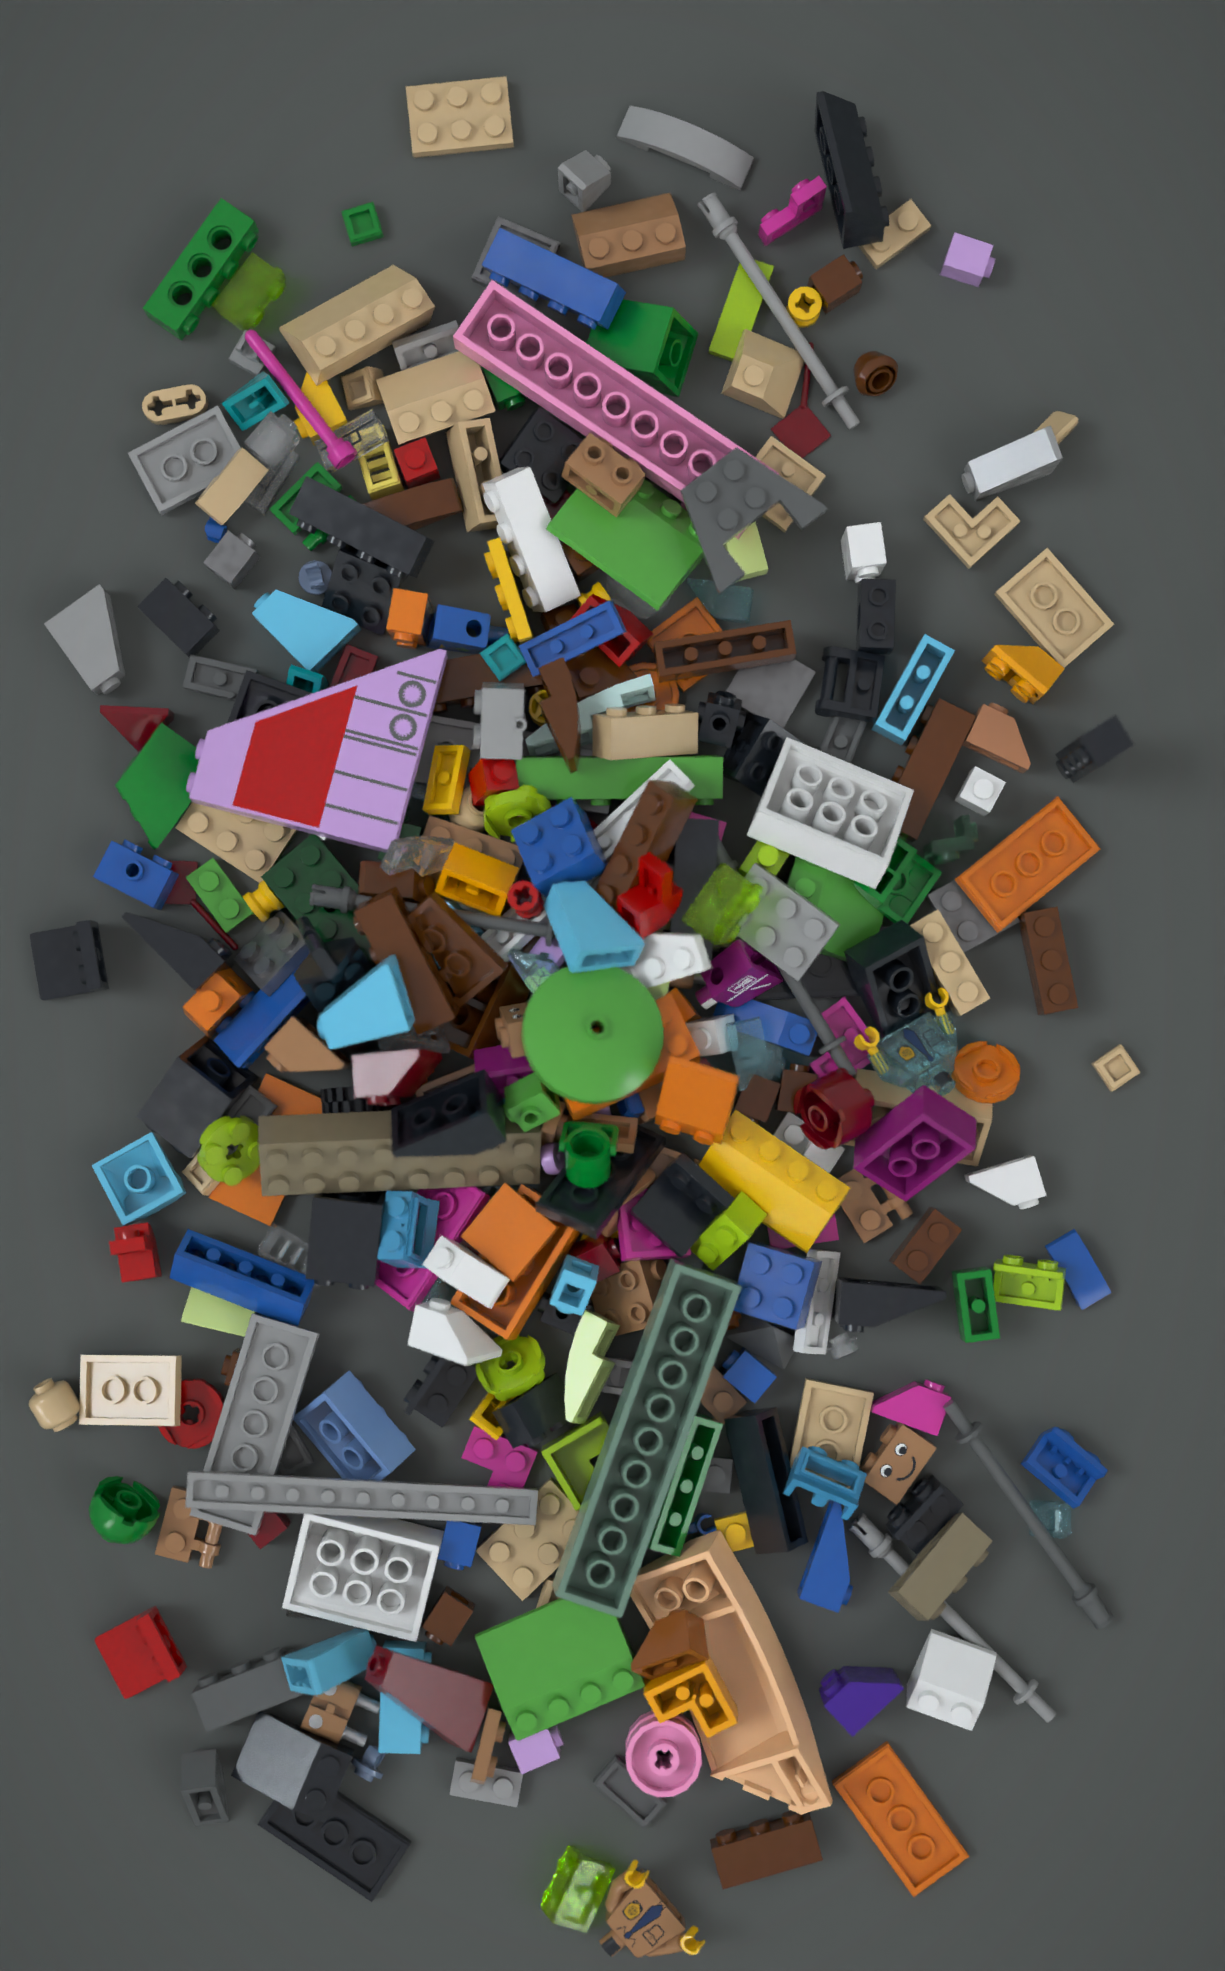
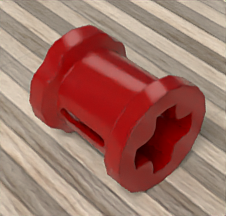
(524, 890)

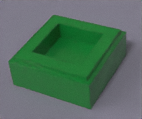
(362, 224)

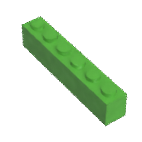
(616, 779)

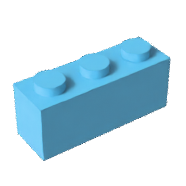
(913, 689)
(397, 1728)

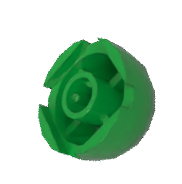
(123, 1512)

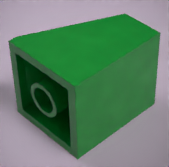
(649, 344)

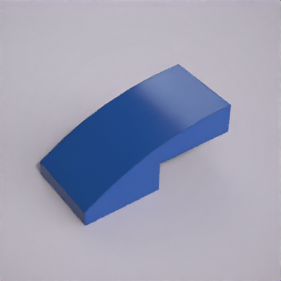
(1081, 1270)

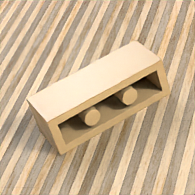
(474, 463)
(645, 732)
(950, 964)

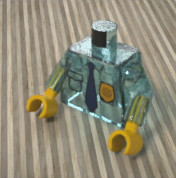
(917, 1052)

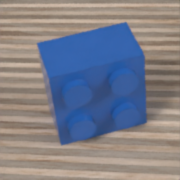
(559, 847)
(777, 1285)

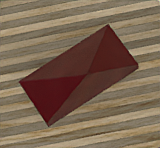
(136, 723)

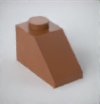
(671, 1645)

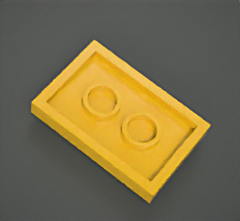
(508, 592)

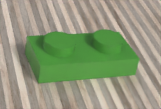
(219, 895)

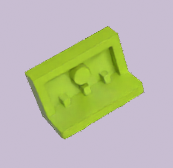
(1029, 1283)

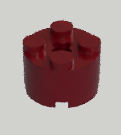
(834, 1109)

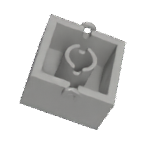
(501, 720)

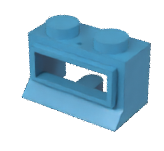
(401, 1229)
(824, 1489)

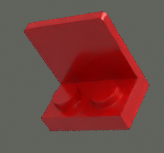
(140, 1653)

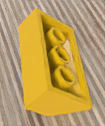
(777, 1178)

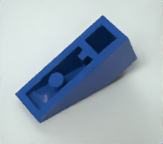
(778, 1025)
(827, 1569)

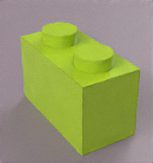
(728, 1231)

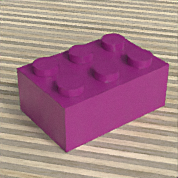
(915, 1143)

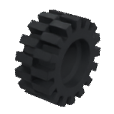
(344, 1101)

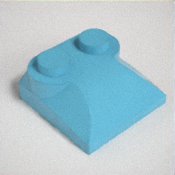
(139, 1179)

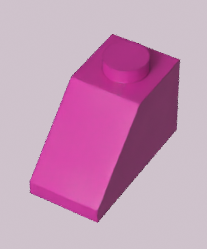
(915, 1405)

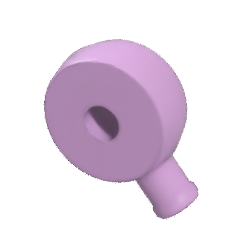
(552, 1159)

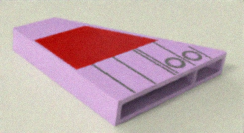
(328, 760)

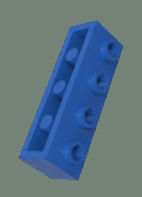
(553, 279)
(241, 1278)

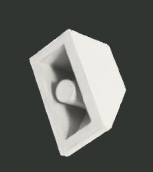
(1013, 1181)
(466, 1271)

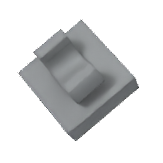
(246, 358)

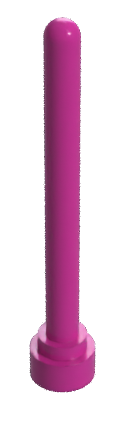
(339, 451)

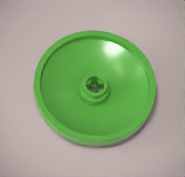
(575, 1059)

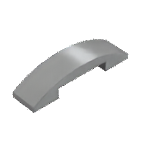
(686, 143)

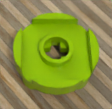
(503, 810)
(214, 1150)
(520, 1378)

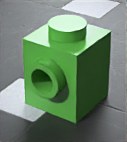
(530, 1102)

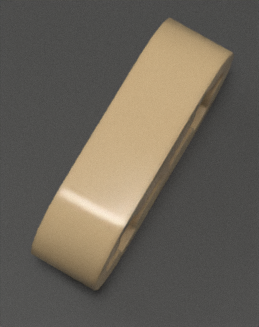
(174, 396)

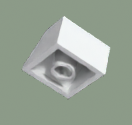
(950, 1679)

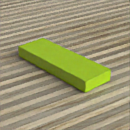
(738, 312)

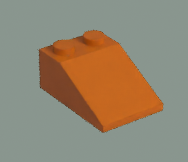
(696, 1101)

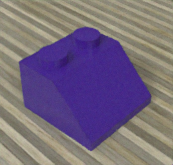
(858, 1694)

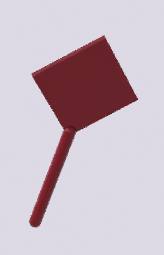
(801, 428)
(185, 894)

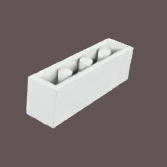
(533, 549)

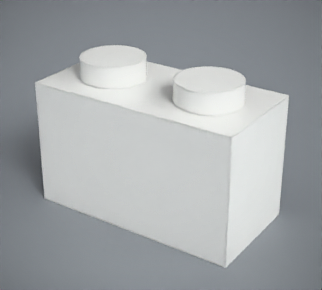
(863, 551)

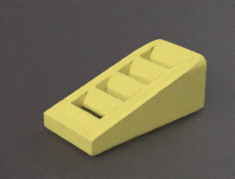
(385, 482)

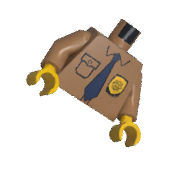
(644, 1918)

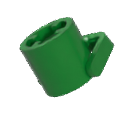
(588, 1151)

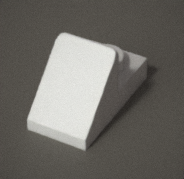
(792, 1135)

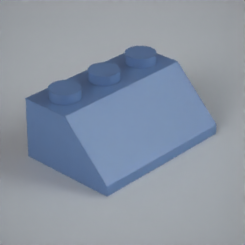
(353, 1431)

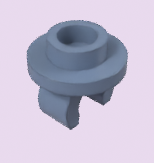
(315, 577)
(368, 1765)

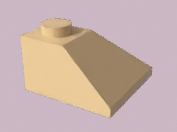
(763, 374)

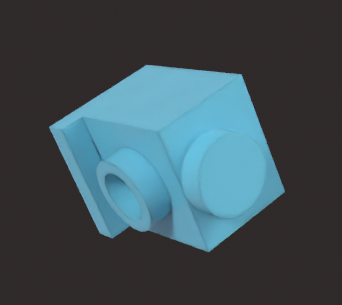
(582, 1277)

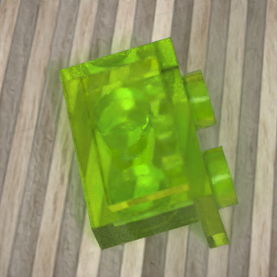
(250, 292)
(722, 905)
(576, 1890)

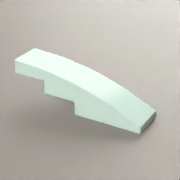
(621, 695)

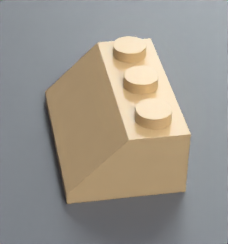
(435, 396)

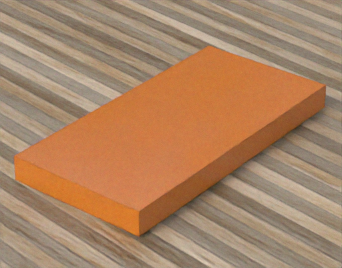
(1027, 864)
(247, 1195)
(900, 1818)

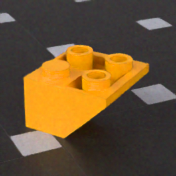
(1024, 668)

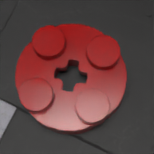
(210, 1404)

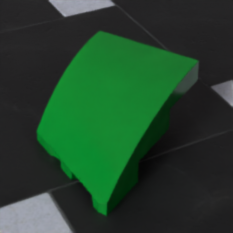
(157, 783)
(902, 884)

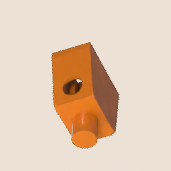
(216, 1000)

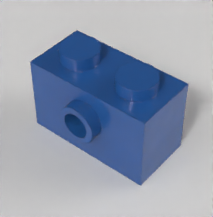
(137, 875)

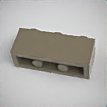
(941, 1568)

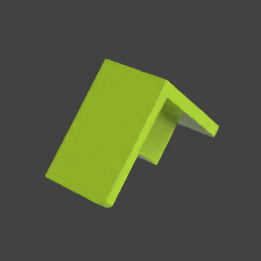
(571, 1455)

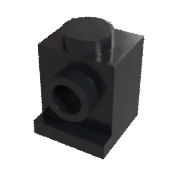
(568, 1324)

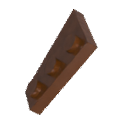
(591, 670)
(459, 951)

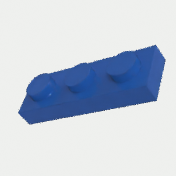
(573, 637)

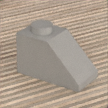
(583, 179)

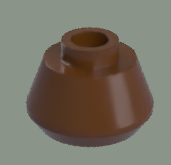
(875, 373)

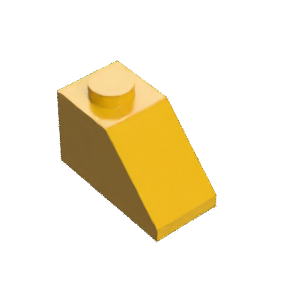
(326, 405)

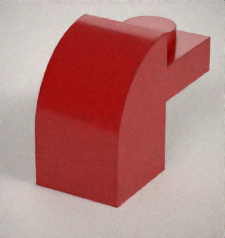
(653, 900)
(136, 1252)

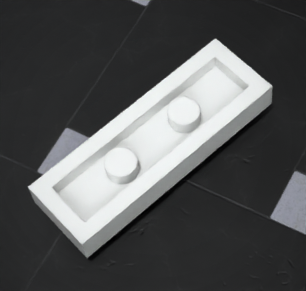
(814, 1336)

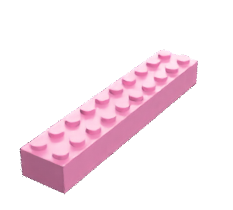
(589, 390)

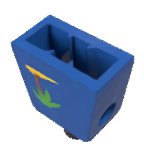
(449, 632)

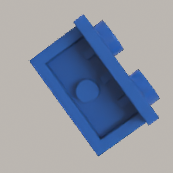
(1063, 1465)

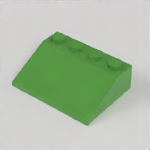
(644, 548)
(839, 900)
(557, 1664)

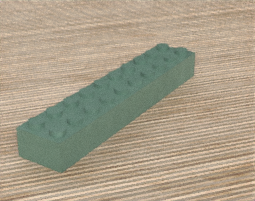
(645, 1438)

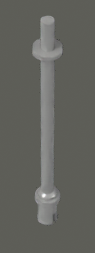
(725, 229)
(882, 1547)

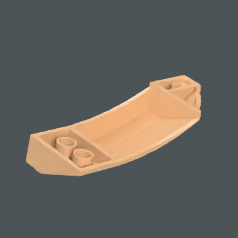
(773, 1742)

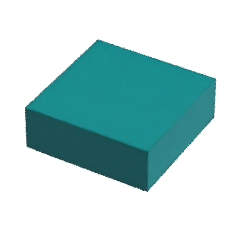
(503, 657)

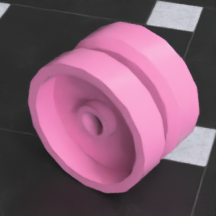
(666, 1773)

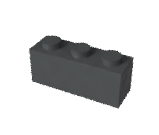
(243, 1691)

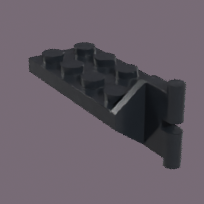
(331, 971)

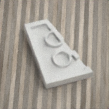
(669, 958)

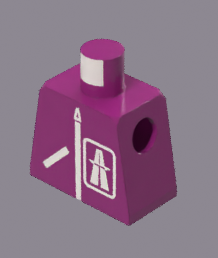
(737, 976)

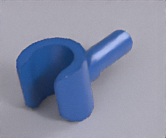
(214, 530)
(695, 1526)

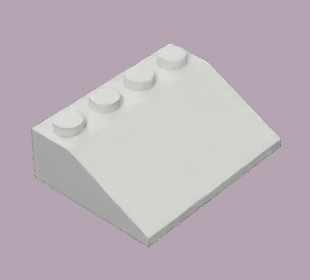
(831, 813)
(364, 1572)

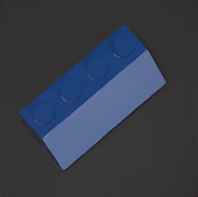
(259, 1021)

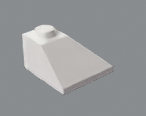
(450, 1334)

